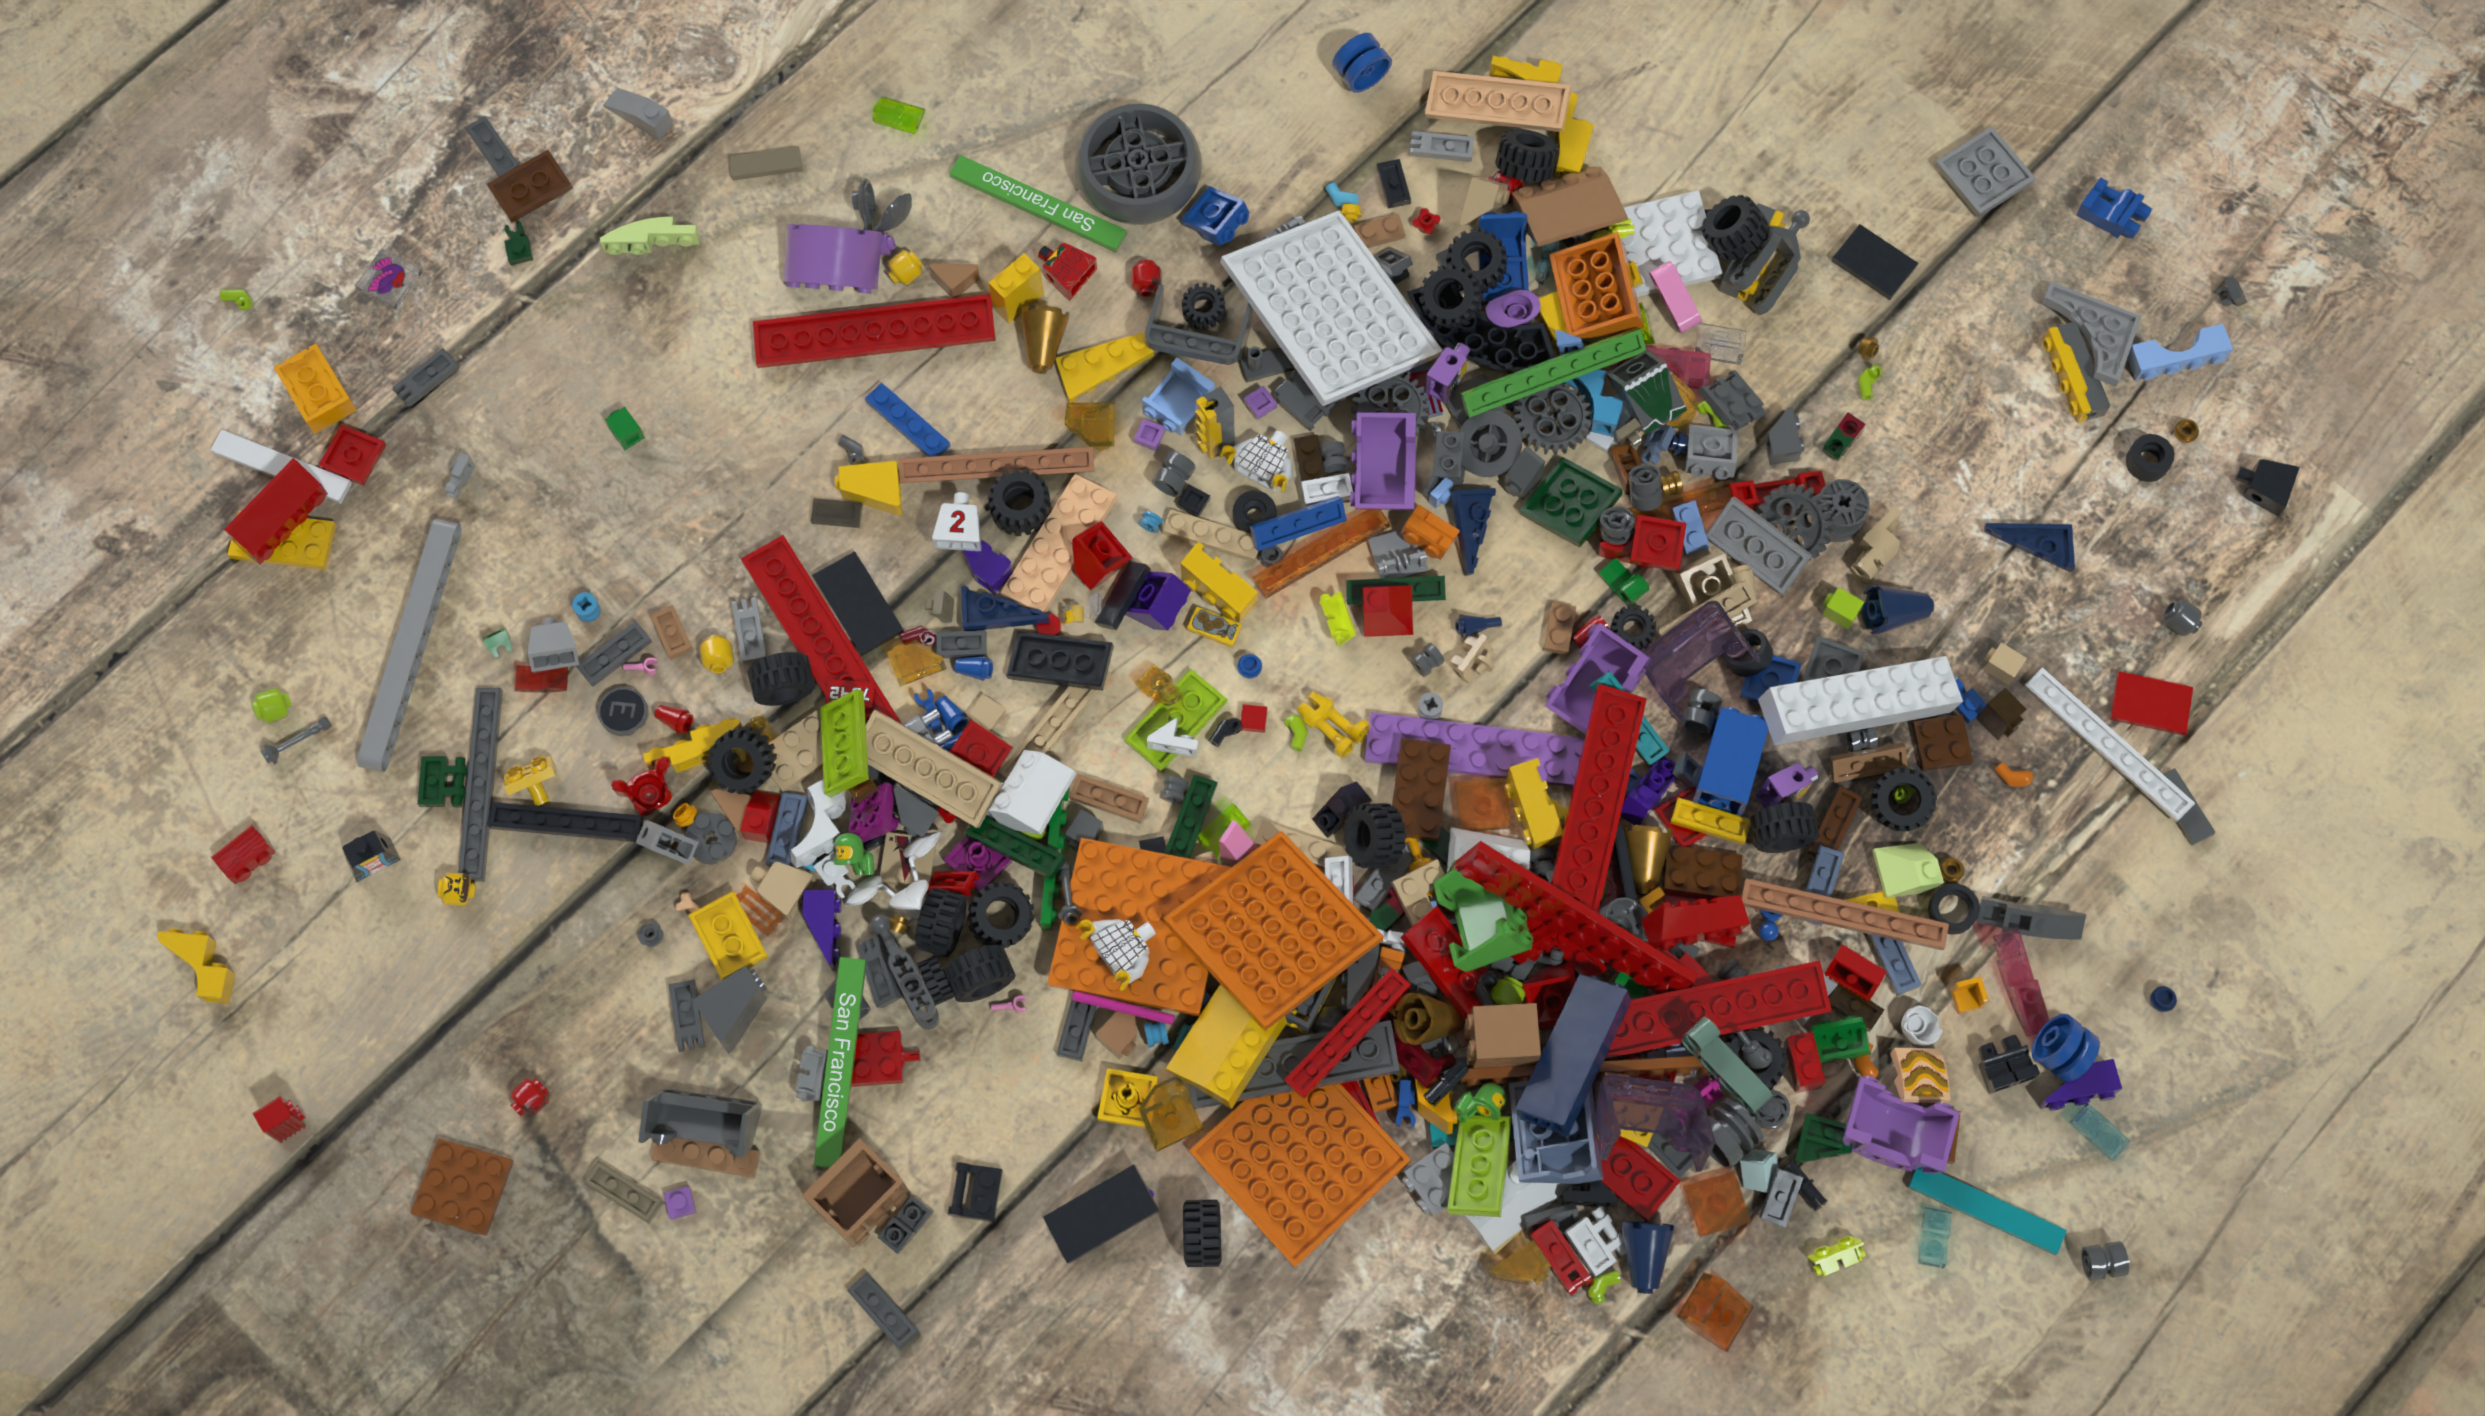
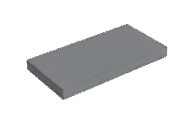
(1759, 544)

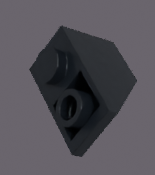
(1336, 810)

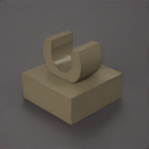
(1629, 433)
(941, 606)

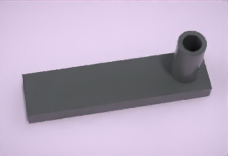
(1265, 364)

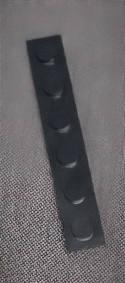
(565, 822)

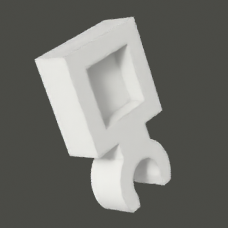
(833, 873)
(1393, 940)

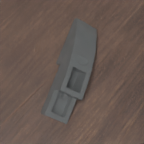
(2032, 920)
(1359, 979)

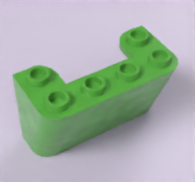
(1486, 923)

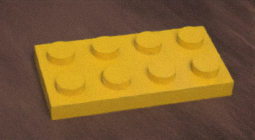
(306, 547)

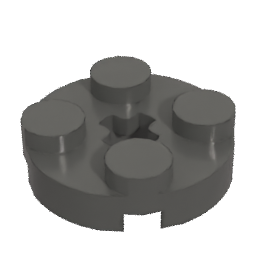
(722, 829)

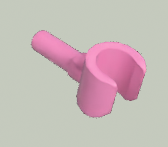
(643, 666)
(1011, 1005)

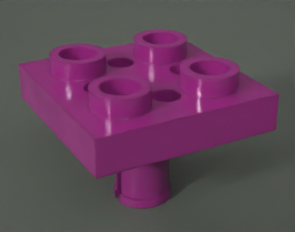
(874, 814)
(972, 853)

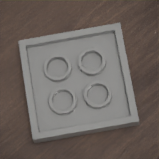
(1985, 171)

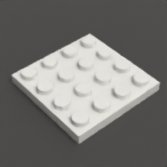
(1671, 232)

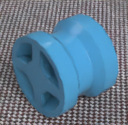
(590, 611)
(1155, 1033)

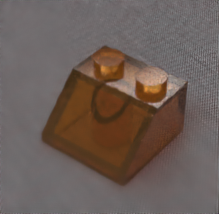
(1715, 1311)

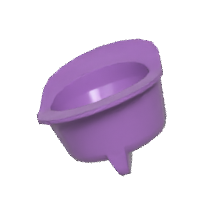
(1513, 309)

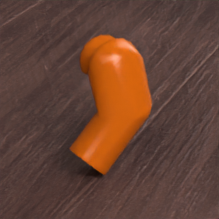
(2014, 778)
(1866, 1066)

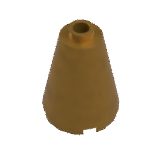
(1043, 335)
(1647, 854)
(1425, 1019)

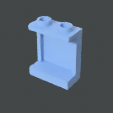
(1175, 397)

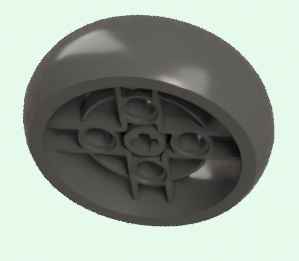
(1134, 124)

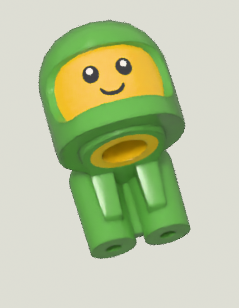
(850, 851)
(1486, 1102)

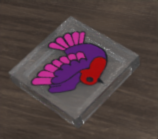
(388, 279)

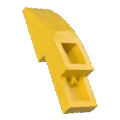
(689, 754)

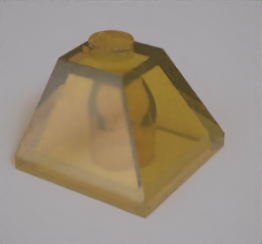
(1092, 423)
(1169, 1114)

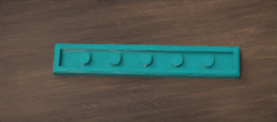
(1989, 1210)

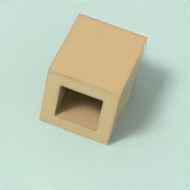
(2004, 663)

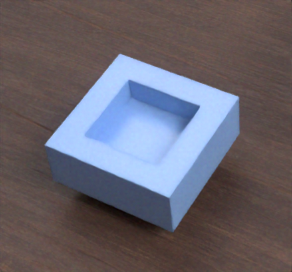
(1441, 493)

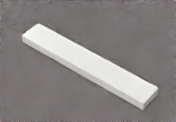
(272, 462)

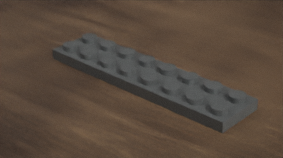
(1368, 1059)

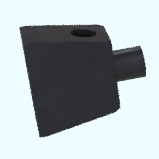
(2268, 484)

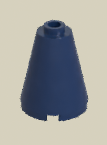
(1893, 608)
(1646, 1252)

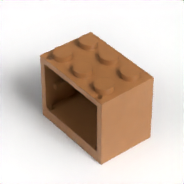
(1502, 1036)
(856, 1193)

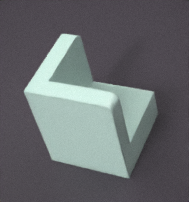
(1758, 1169)

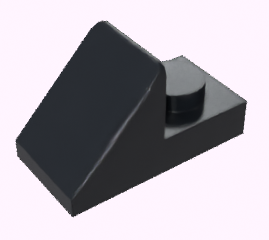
(1596, 1195)

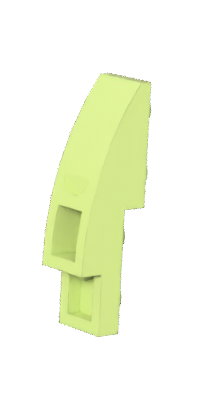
(642, 234)

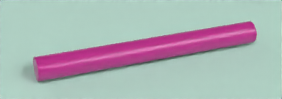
(1123, 1007)

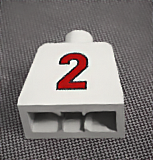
(958, 525)

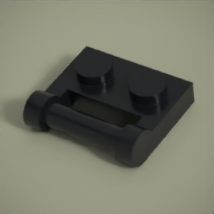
(984, 1192)

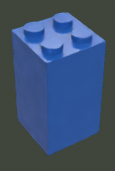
(1731, 761)

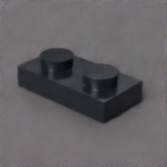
(1393, 183)

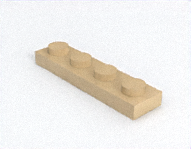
(1210, 535)
(1732, 600)
(1312, 847)

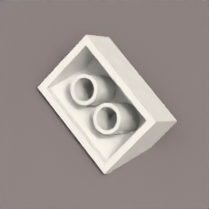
(1031, 792)
(1463, 840)

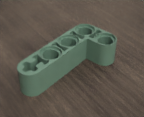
(1725, 1065)

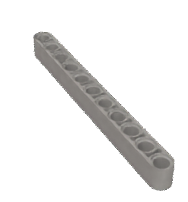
(409, 645)

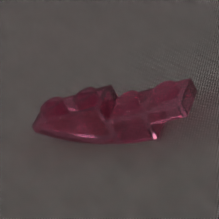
(2019, 982)

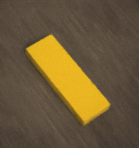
(1710, 821)

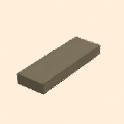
(765, 163)
(623, 1192)

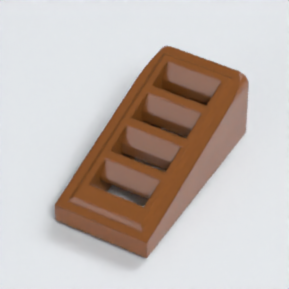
(1623, 471)

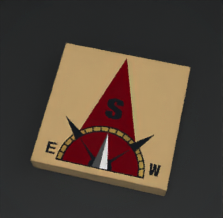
(896, 868)

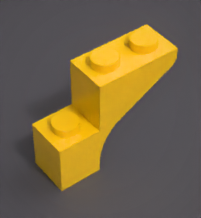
(198, 950)

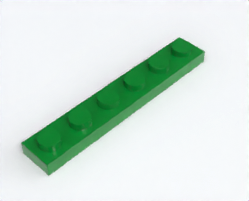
(1051, 888)

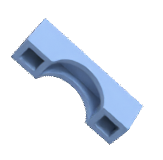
(2151, 359)

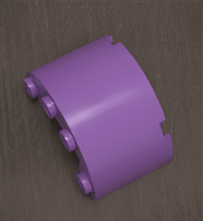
(832, 257)
(1384, 461)
(1599, 654)
(1899, 1131)

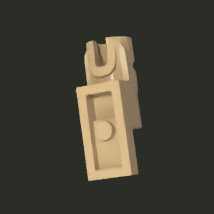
(1877, 547)

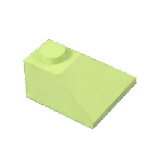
(1907, 870)

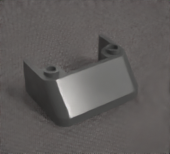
(1194, 344)
(700, 1118)

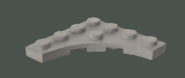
(2105, 326)

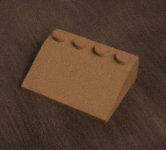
(1569, 206)

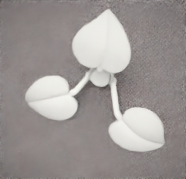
(909, 898)

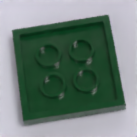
(1570, 501)

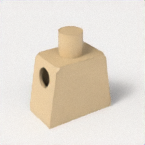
(783, 887)

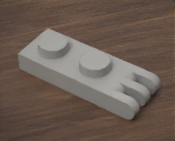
(1441, 146)
(749, 631)

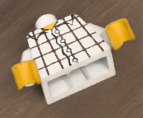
(1262, 460)
(1120, 947)

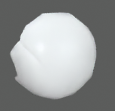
(1921, 1026)

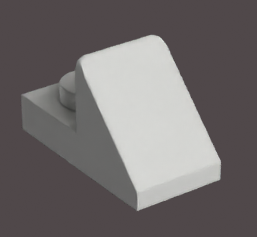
(1166, 741)

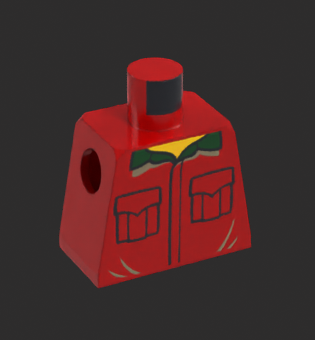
(1067, 268)

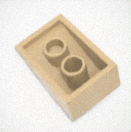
(1706, 579)

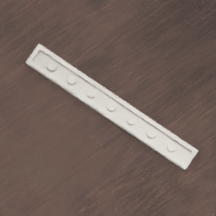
(2109, 745)

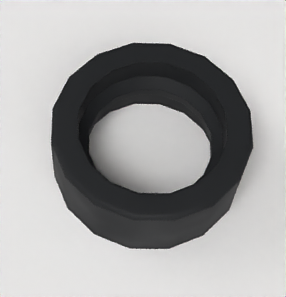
(1750, 667)
(1965, 894)

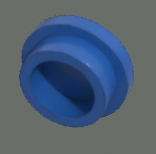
(1249, 666)

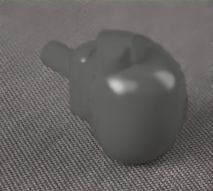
(1754, 1054)

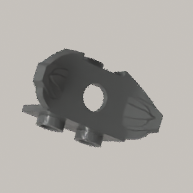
(1447, 458)

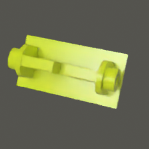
(1338, 617)
(1827, 1257)

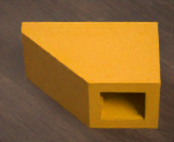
(1440, 1116)

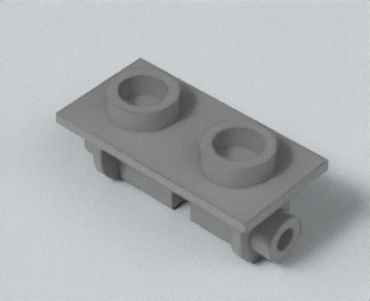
(810, 1085)

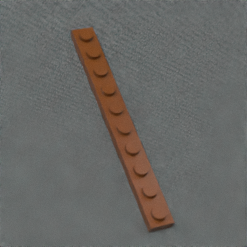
(1653, 1067)

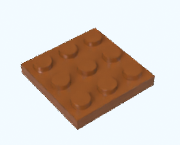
(462, 1187)

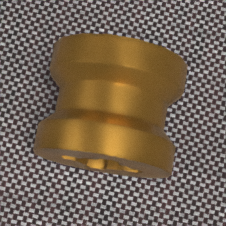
(1671, 484)

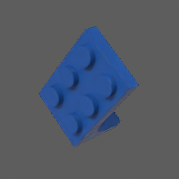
(1512, 232)

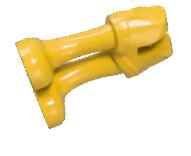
(1325, 711)

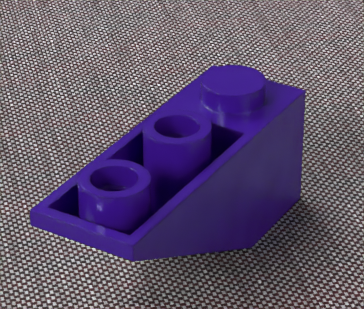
(988, 568)
(1648, 791)
(820, 913)
(2097, 1082)

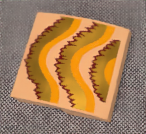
(1921, 1075)

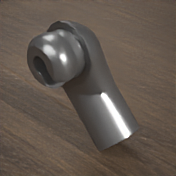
(855, 450)

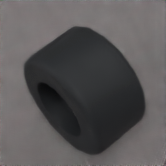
(2156, 445)

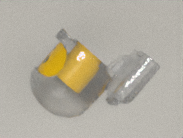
(1078, 618)

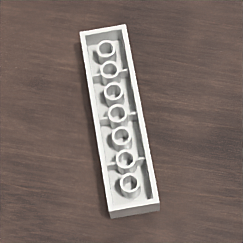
(1860, 700)

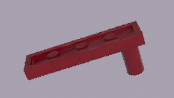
(1418, 1061)

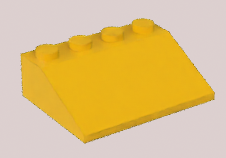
(1223, 1049)

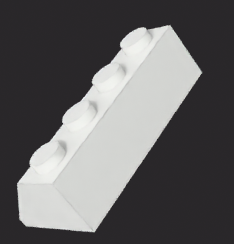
(1518, 1201)

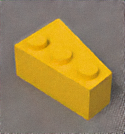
(1217, 584)
(1533, 805)

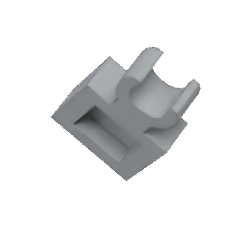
(460, 471)

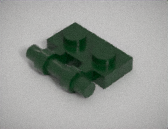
(433, 781)

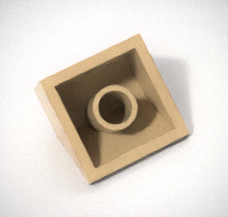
(1482, 198)

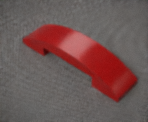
(1753, 494)

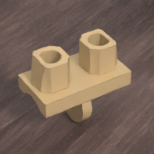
(1476, 660)

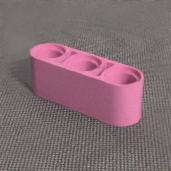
(1675, 297)

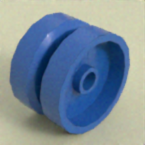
(1362, 62)
(2065, 1047)

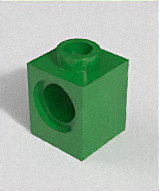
(624, 428)

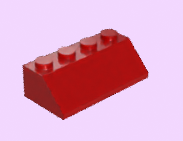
(276, 511)

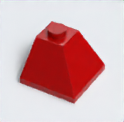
(1098, 555)
(1387, 611)
(1550, 991)

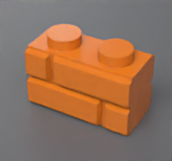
(1429, 532)

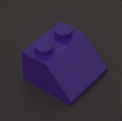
(1159, 600)

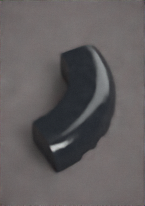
(1489, 344)

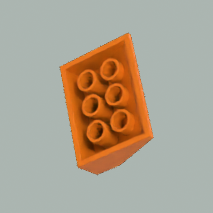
(1596, 288)

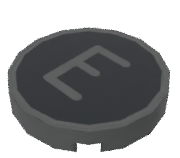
(623, 711)

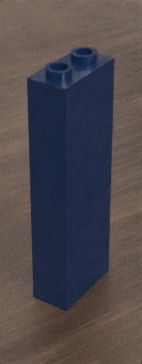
(1574, 1054)

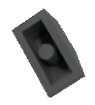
(1524, 473)
(914, 810)

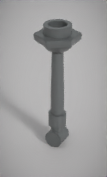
(271, 752)
(1070, 913)

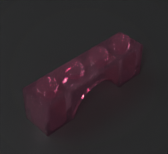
(1688, 366)

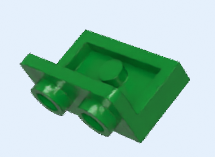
(1841, 1039)

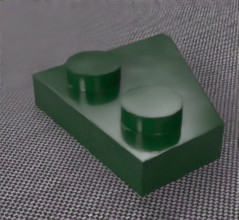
(1821, 1139)

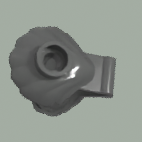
(893, 216)

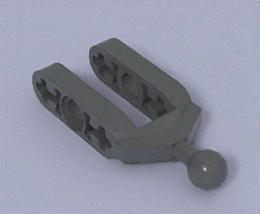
(1782, 270)
(899, 959)

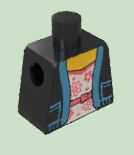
(370, 854)

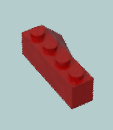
(1695, 921)

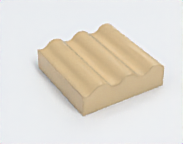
(986, 712)

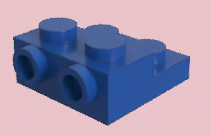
(1216, 216)

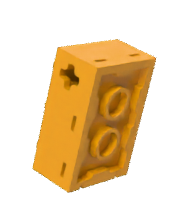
(315, 388)

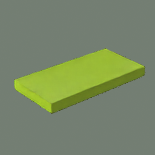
(1194, 711)
(844, 743)
(1480, 1166)

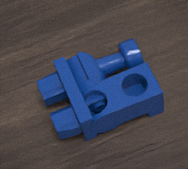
(2114, 216)

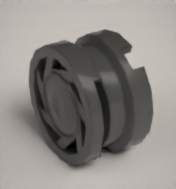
(1617, 524)
(1773, 1112)

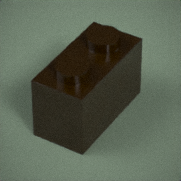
(2002, 715)

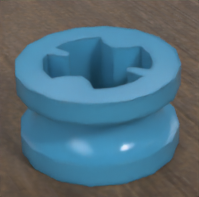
(1150, 521)

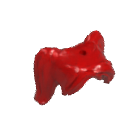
(643, 783)

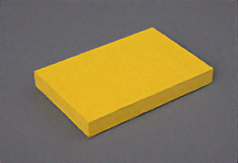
(728, 935)

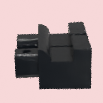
(2007, 1068)

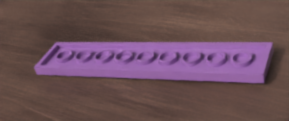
(1477, 748)

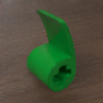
(1623, 584)

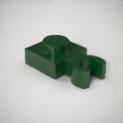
(518, 246)

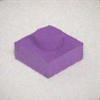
(1260, 402)
(1149, 435)
(680, 1203)

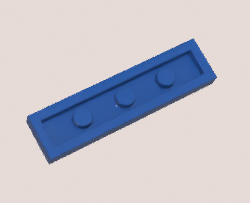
(907, 421)
(1298, 523)

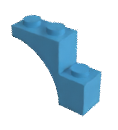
(1605, 410)

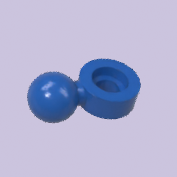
(1769, 930)

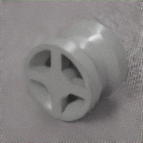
(1430, 711)

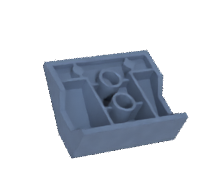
(1553, 1157)

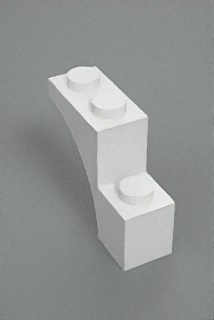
(823, 832)

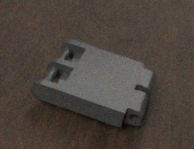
(1733, 400)
(1301, 401)

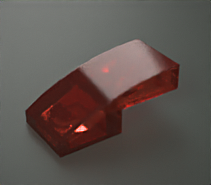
(541, 681)

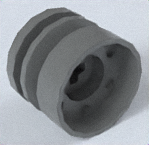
(1848, 520)
(1626, 914)
(1731, 1131)

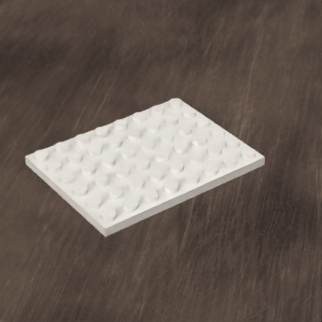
(1331, 307)

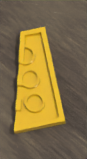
(1101, 363)

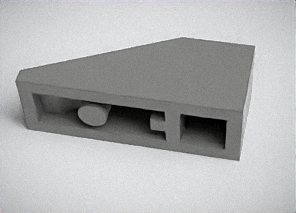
(640, 112)

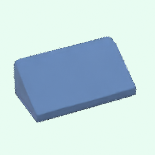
(1567, 343)

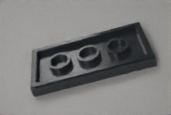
(858, 603)
(1060, 660)
(1101, 1214)

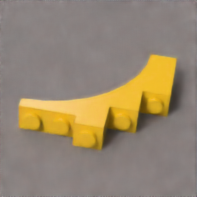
(1577, 134)

